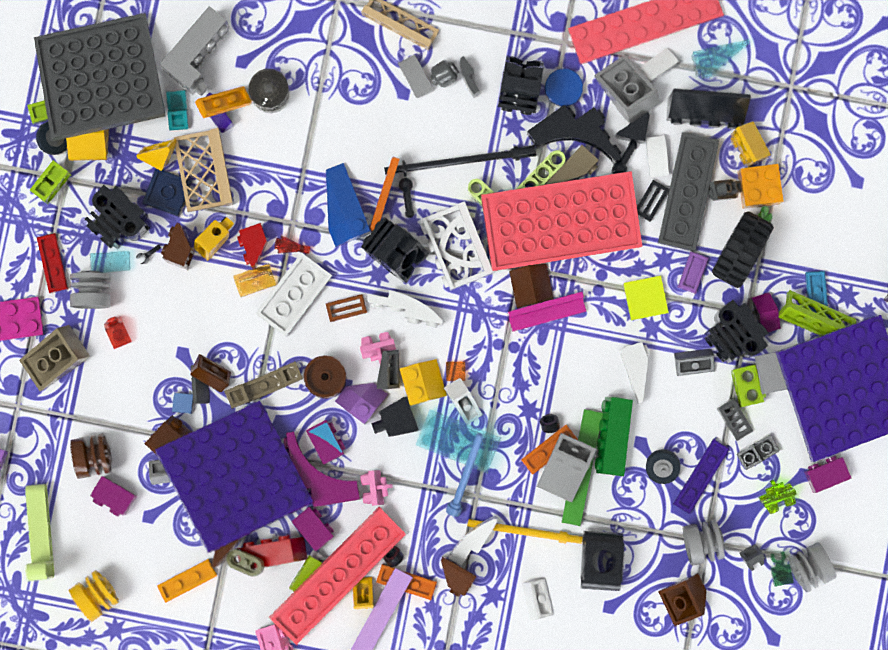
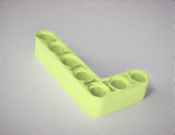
(533, 178)
(39, 534)

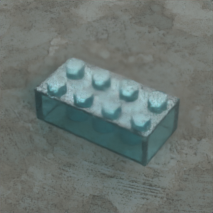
(455, 439)

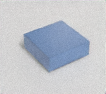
(182, 403)

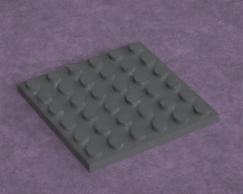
(99, 77)

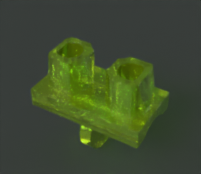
(778, 493)

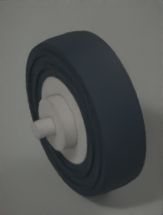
(663, 466)

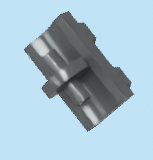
(724, 190)

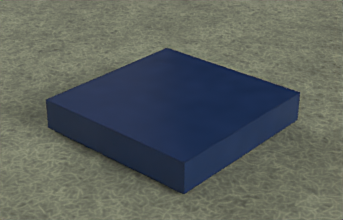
(166, 192)

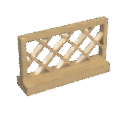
(219, 166)

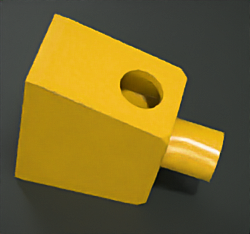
(208, 244)

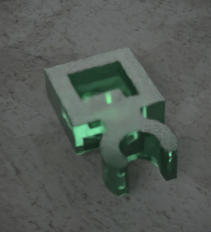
(781, 573)

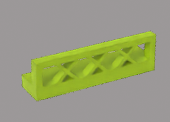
(814, 322)

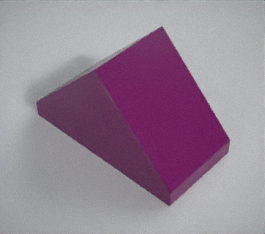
(766, 312)

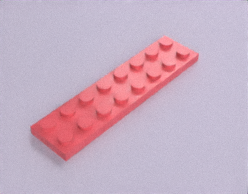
(639, 25)
(337, 575)

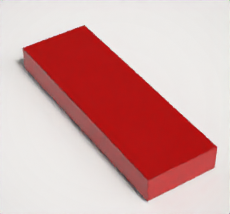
(52, 263)

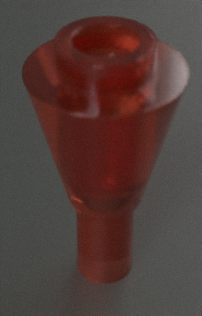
(286, 245)

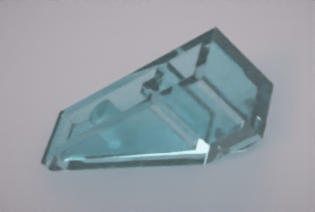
(712, 59)

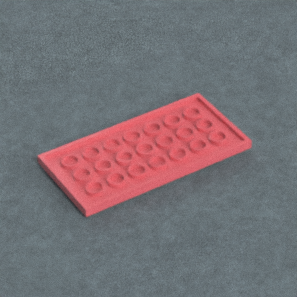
(561, 220)

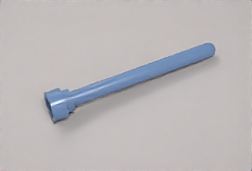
(454, 507)

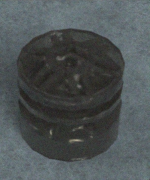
(271, 101)

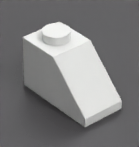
(463, 401)

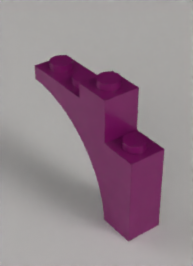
(323, 488)

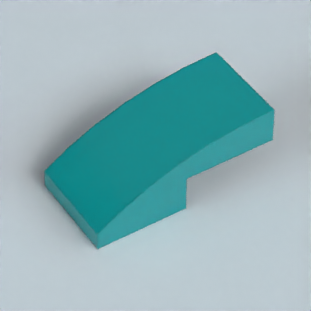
(177, 110)

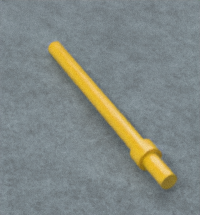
(562, 537)

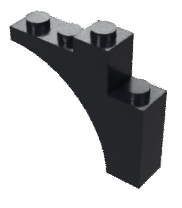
(585, 129)

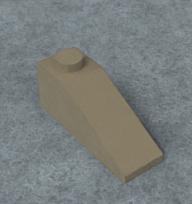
(576, 166)

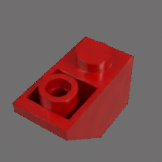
(254, 243)

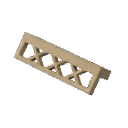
(398, 28)

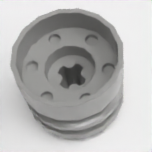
(90, 290)
(703, 542)
(811, 567)

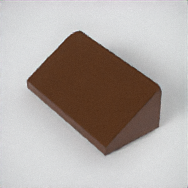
(210, 373)

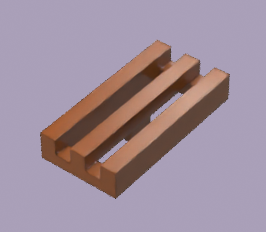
(348, 315)

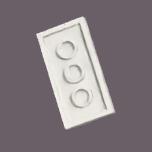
(293, 294)

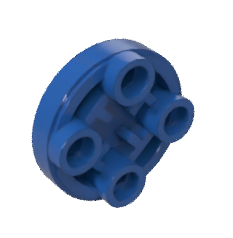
(563, 87)

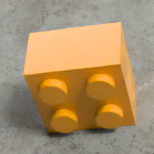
(760, 186)

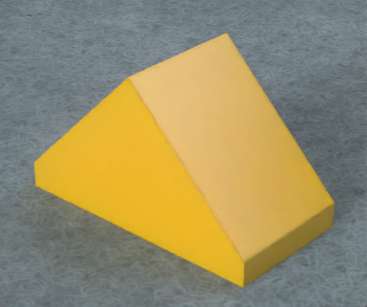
(158, 154)
(363, 594)

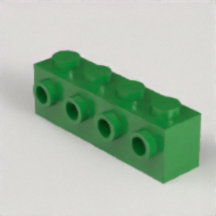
(613, 436)

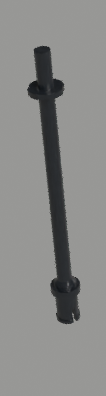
(515, 153)

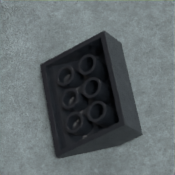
(707, 108)

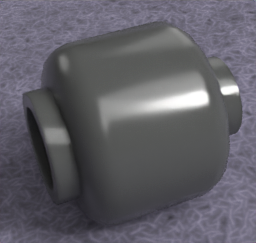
(444, 73)

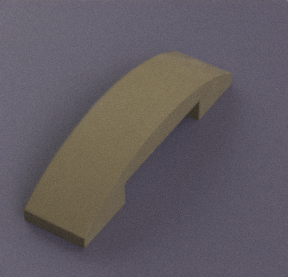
(263, 385)

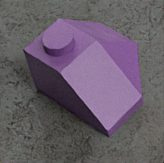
(361, 400)

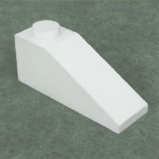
(636, 364)

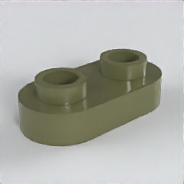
(246, 562)

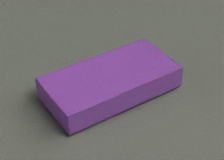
(692, 272)

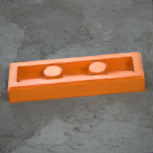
(539, 456)
(418, 585)

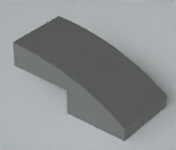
(467, 71)

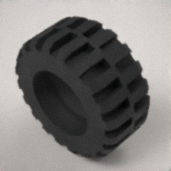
(742, 249)

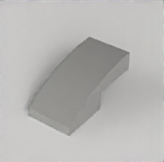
(415, 76)

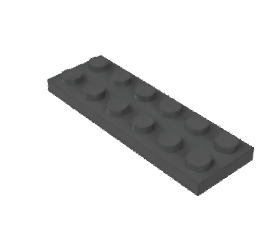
(688, 192)

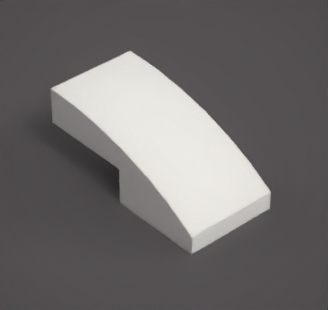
(657, 156)

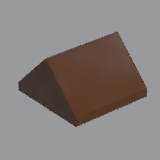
(531, 285)

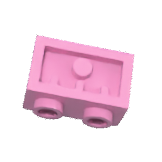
(273, 638)

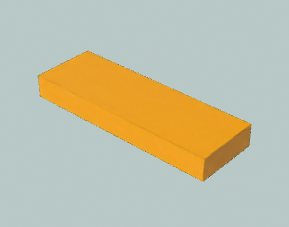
(223, 102)
(186, 580)

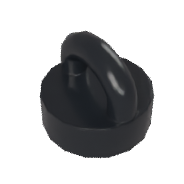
(549, 423)
(394, 557)

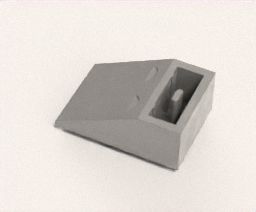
(566, 467)

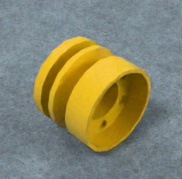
(95, 594)

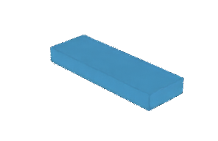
(816, 288)

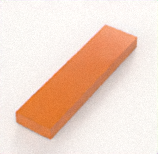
(384, 192)

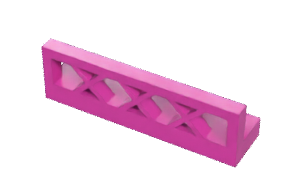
(546, 311)

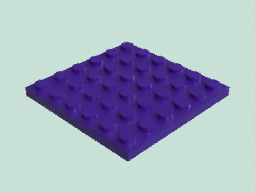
(839, 387)
(233, 476)

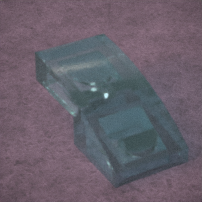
(110, 261)

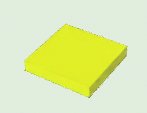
(645, 298)

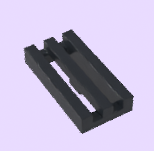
(659, 186)

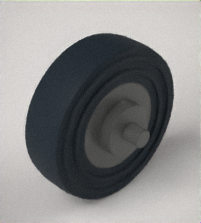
(45, 142)

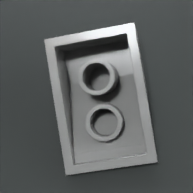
(628, 88)

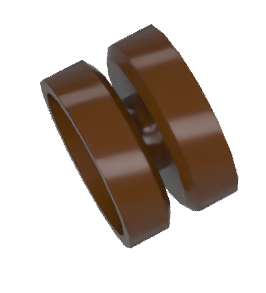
(329, 387)

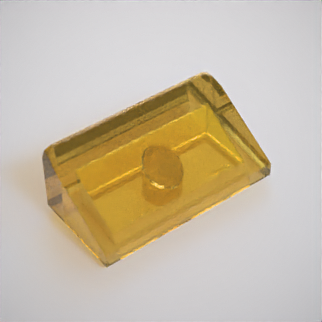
(254, 280)

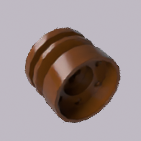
(88, 456)

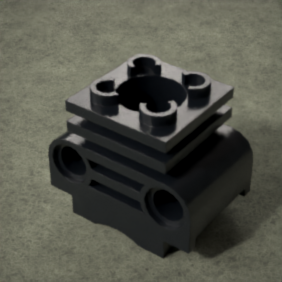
(520, 85)
(116, 217)
(394, 249)
(733, 335)
(593, 542)

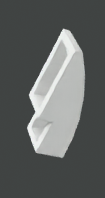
(472, 540)

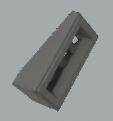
(389, 376)
(725, 406)

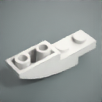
(414, 309)

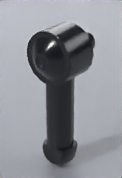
(620, 166)
(406, 186)

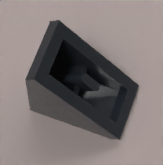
(635, 131)

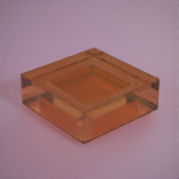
(455, 370)

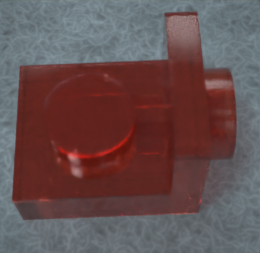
(117, 332)

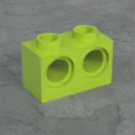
(50, 182)
(742, 387)

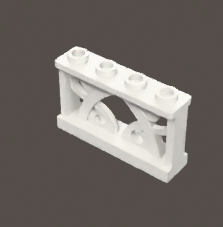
(463, 220)

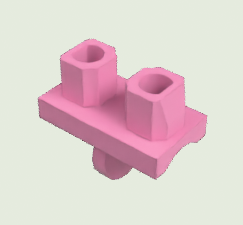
(375, 350)
(378, 487)

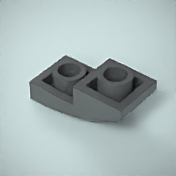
(758, 452)

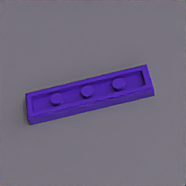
(701, 476)

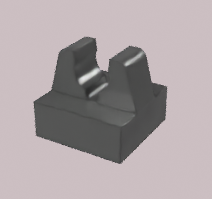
(752, 556)

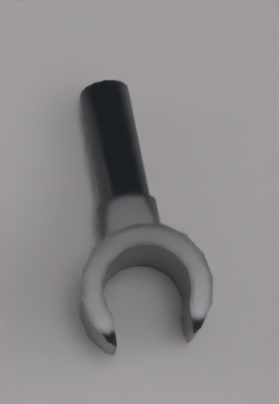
(148, 254)

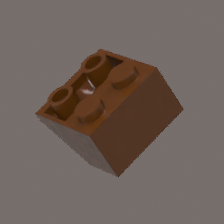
(179, 249)

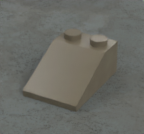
(54, 357)

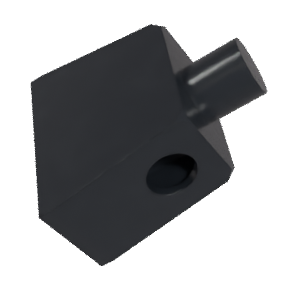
(396, 419)

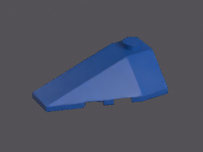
(345, 214)

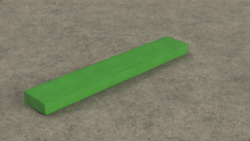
(588, 435)

